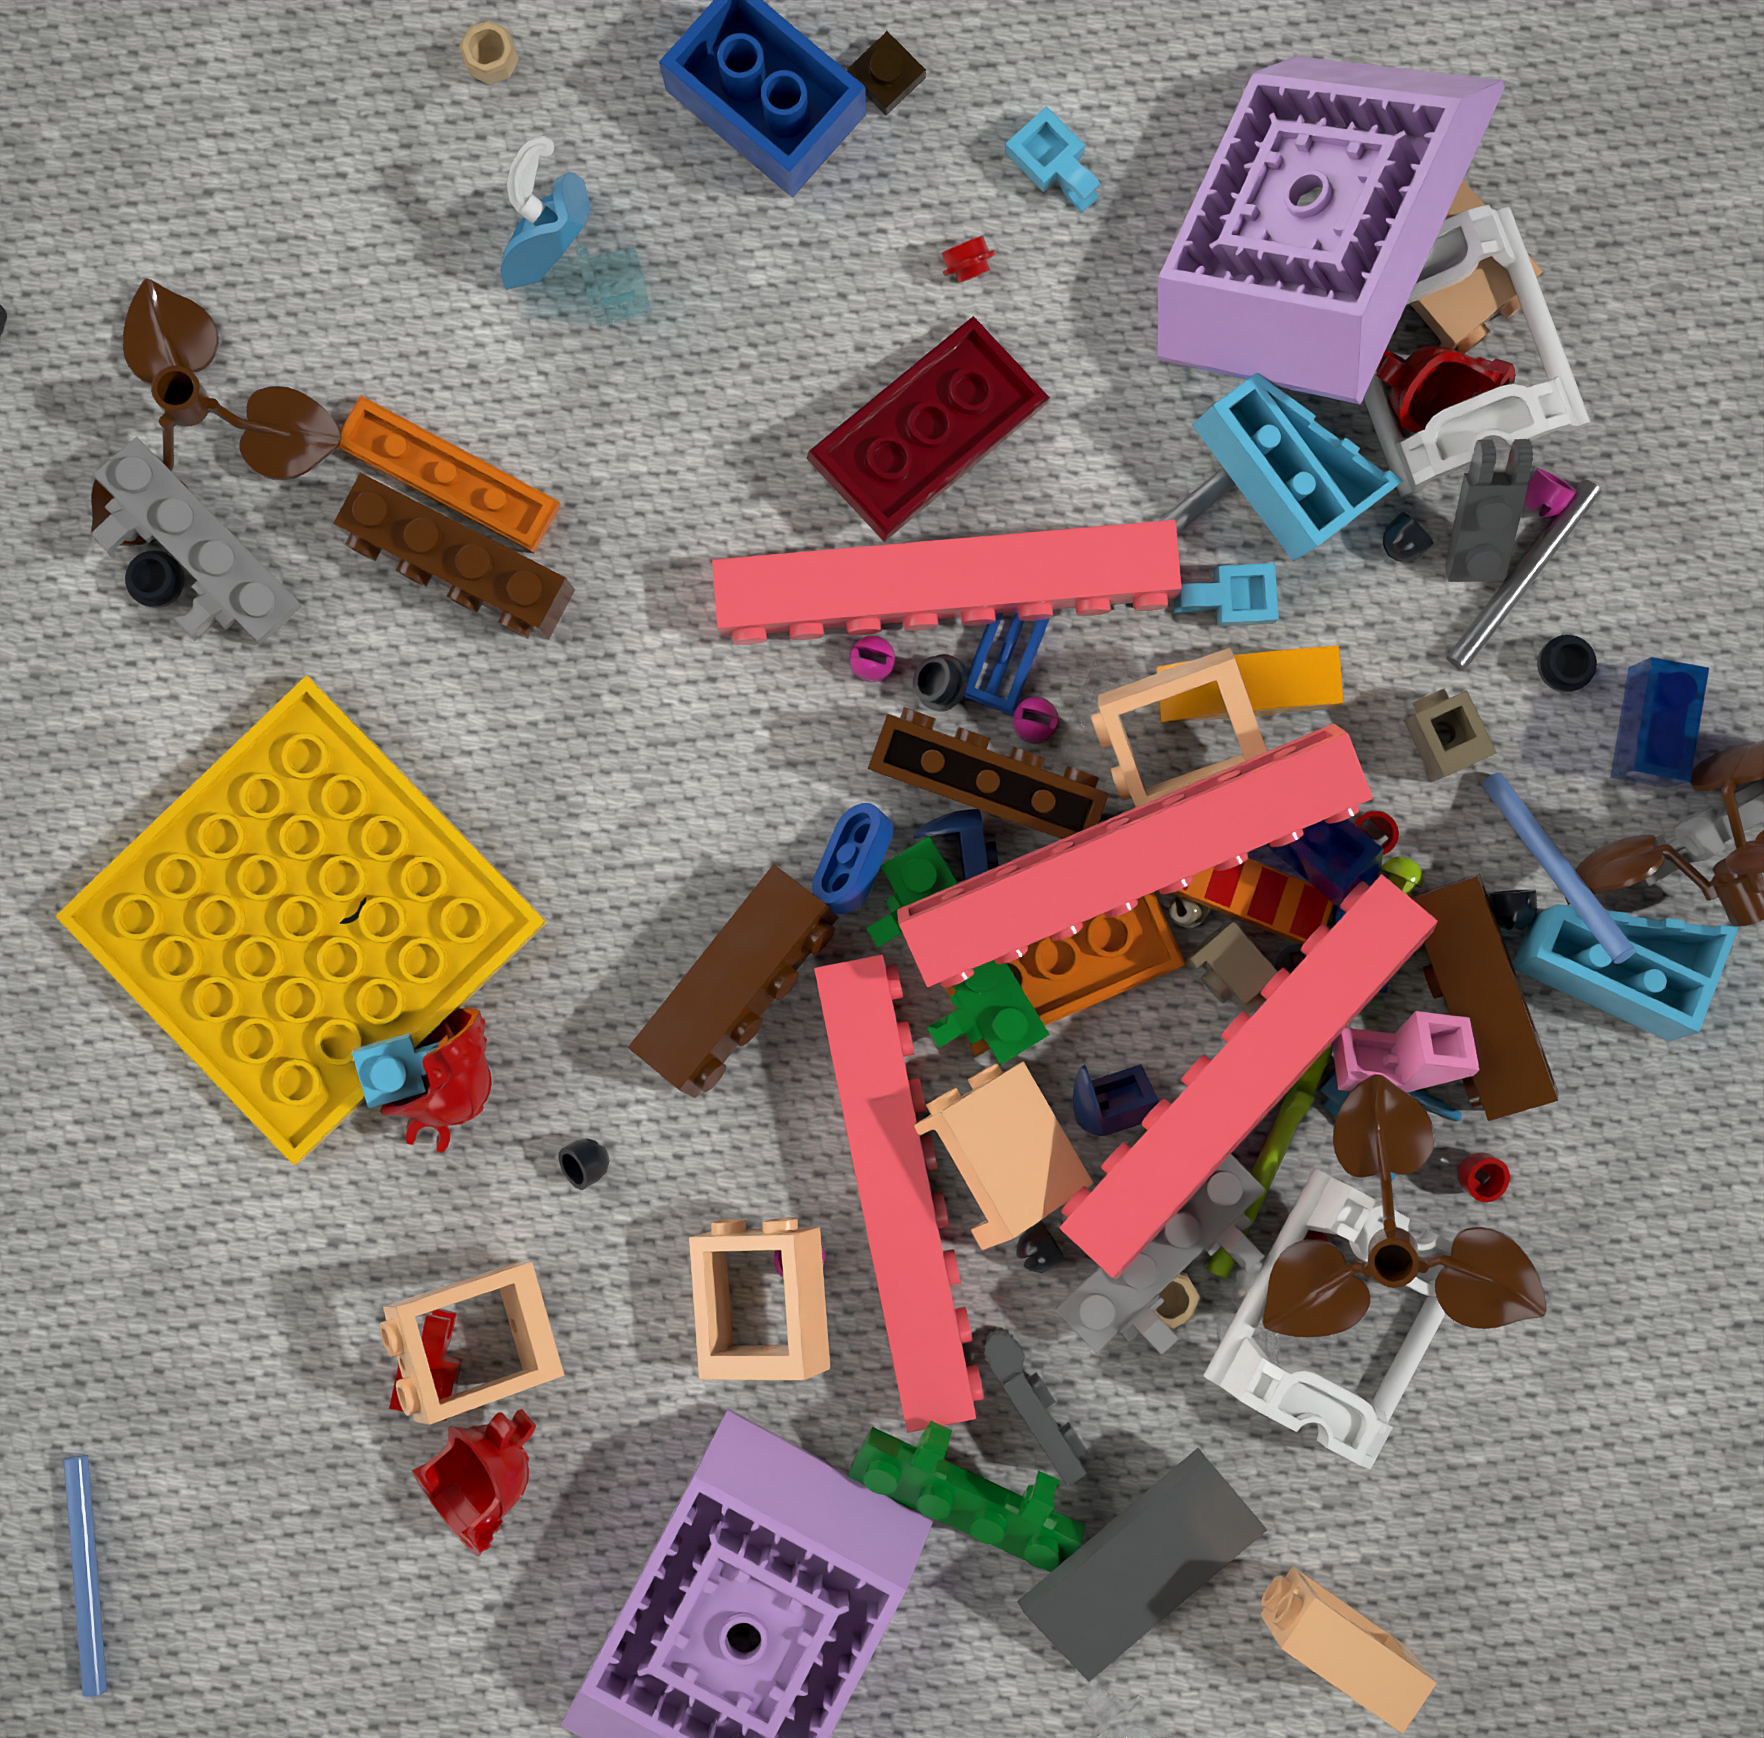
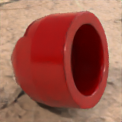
(1384, 823)
(1492, 1167)

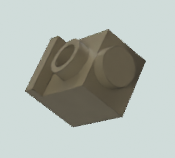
(1468, 737)
(1232, 966)

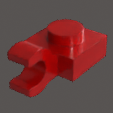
(443, 1368)

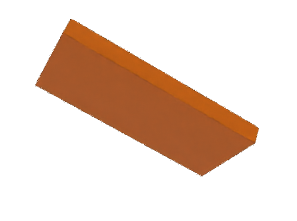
(1095, 962)

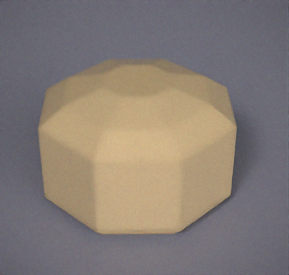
(489, 52)
(1179, 1301)

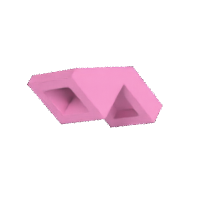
(1419, 1055)

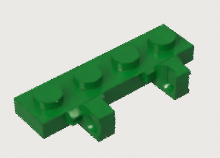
(989, 1001)
(966, 1501)

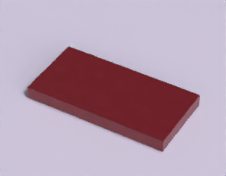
(927, 428)

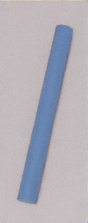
(1558, 868)
(85, 1575)

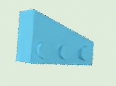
(1289, 465)
(1656, 989)

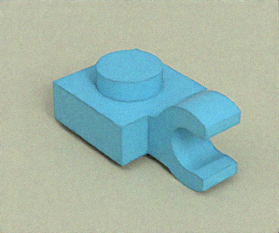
(1050, 153)
(1239, 595)
(391, 1069)

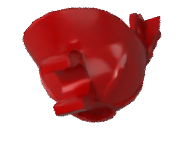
(1437, 380)
(455, 1079)
(478, 1477)

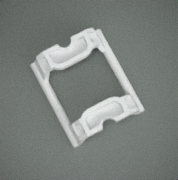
(1502, 412)
(1296, 1393)

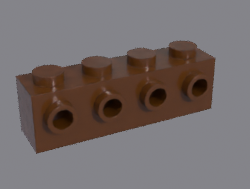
(455, 556)
(985, 779)
(735, 983)
(1480, 983)

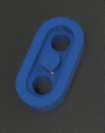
(852, 858)

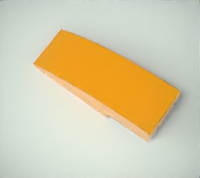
(1274, 684)

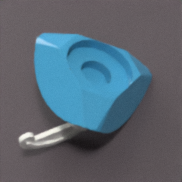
(547, 223)

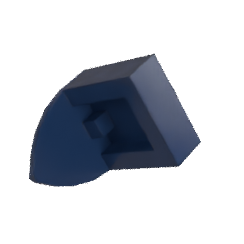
(975, 853)
(1112, 1100)

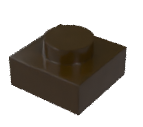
(887, 72)

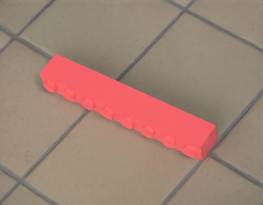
(947, 580)
(1135, 855)
(1247, 1076)
(896, 1192)

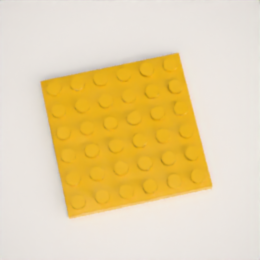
(237, 903)

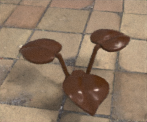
(171, 339)
(1737, 877)
(1318, 1294)

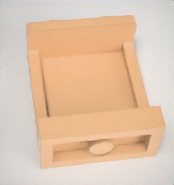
(1464, 308)
(1007, 1150)

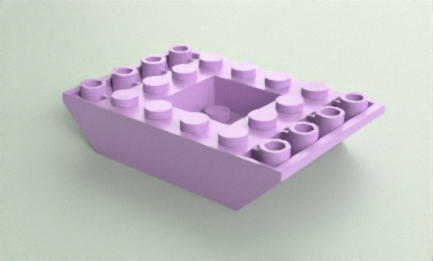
(1322, 284)
(762, 1543)

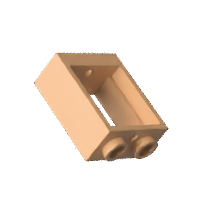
(1110, 730)
(804, 1302)
(528, 1326)
(1346, 1648)

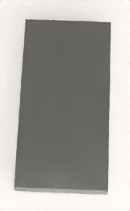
(1142, 1565)

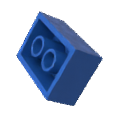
(764, 89)

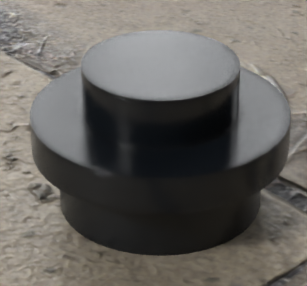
(154, 579)
(1567, 663)
(940, 682)

